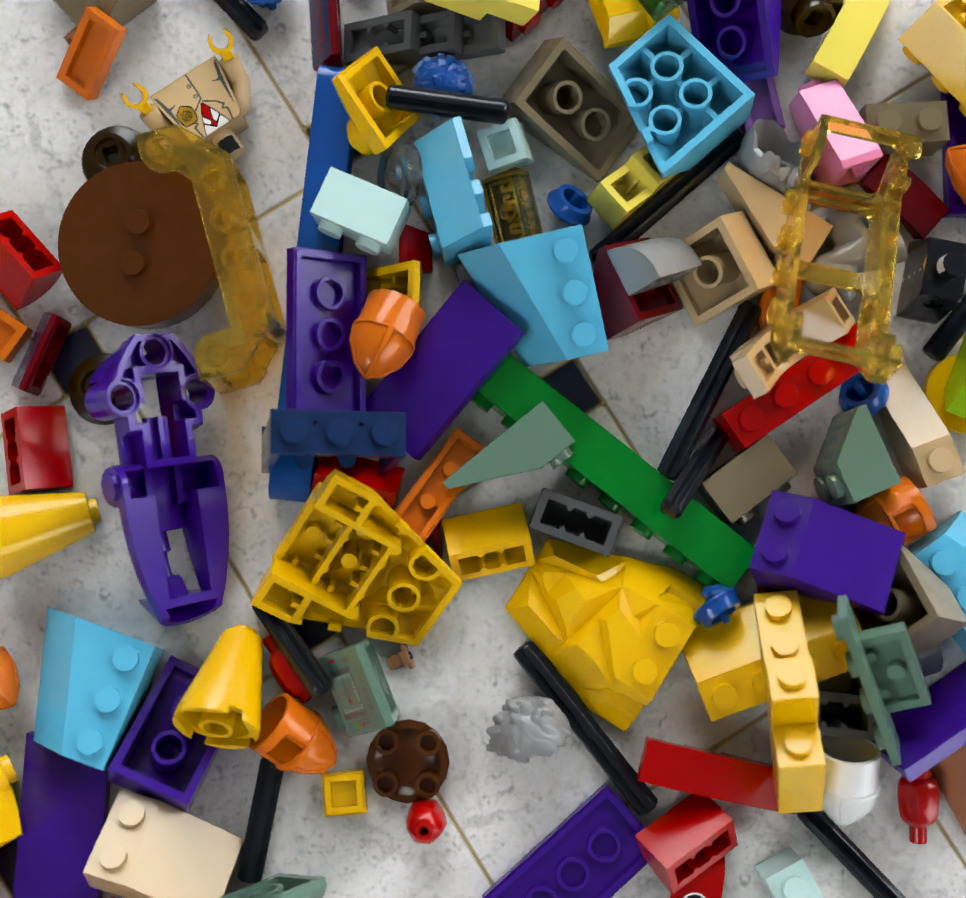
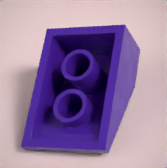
(740, 34)
(825, 552)
(154, 754)

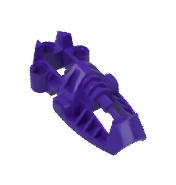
(160, 475)

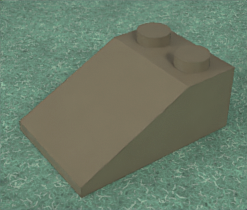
(571, 108)

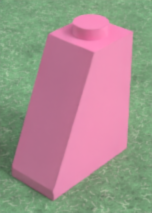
(843, 157)

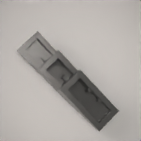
(410, 37)

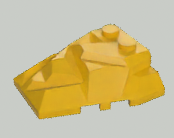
(356, 567)
(606, 623)

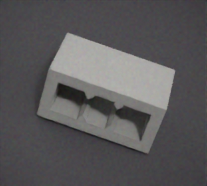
(653, 263)

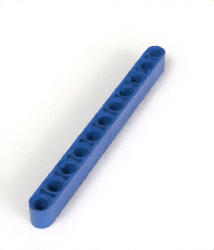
(326, 149)

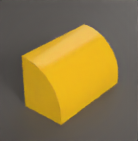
(488, 541)

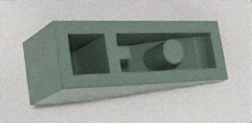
(522, 448)

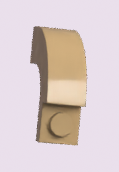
(755, 361)

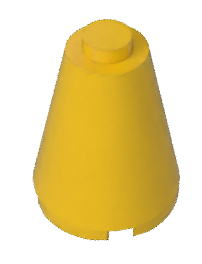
(42, 525)
(226, 692)

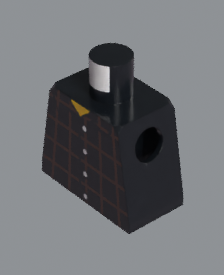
(932, 273)

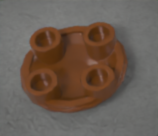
(407, 761)

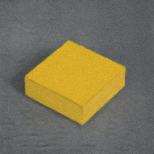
(344, 792)

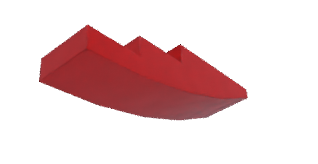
(708, 774)

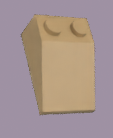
(160, 852)

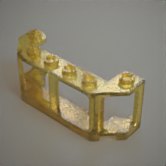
(875, 348)
(242, 353)

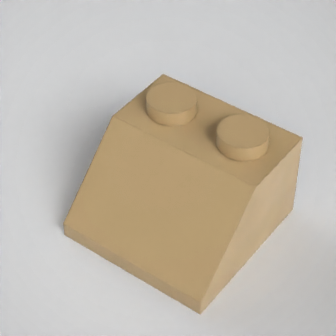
(731, 269)

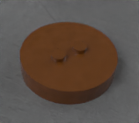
(137, 247)

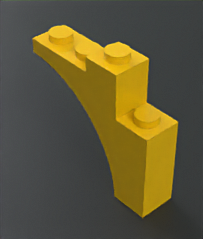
(791, 703)

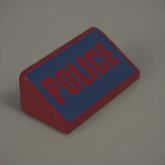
(326, 33)
(41, 353)

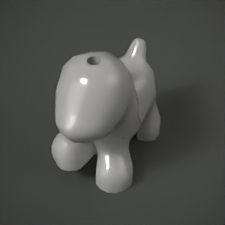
(849, 250)

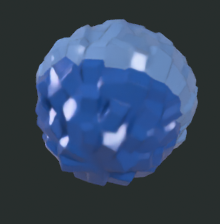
(443, 74)

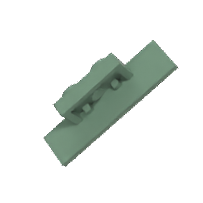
(887, 671)

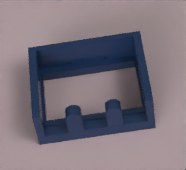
(335, 435)

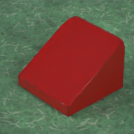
(415, 245)

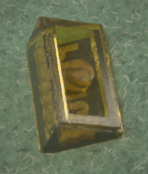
(512, 205)

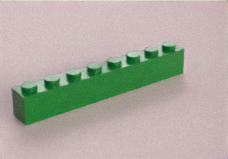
(622, 478)

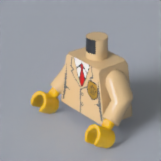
(204, 101)

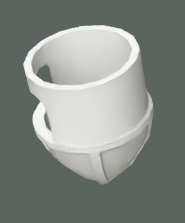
(850, 778)

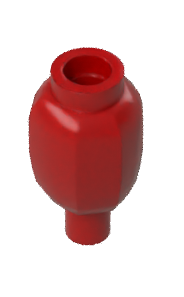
(284, 673)
(918, 804)
(425, 821)

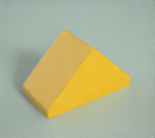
(400, 277)

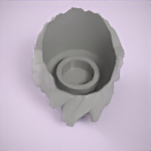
(769, 155)
(528, 729)

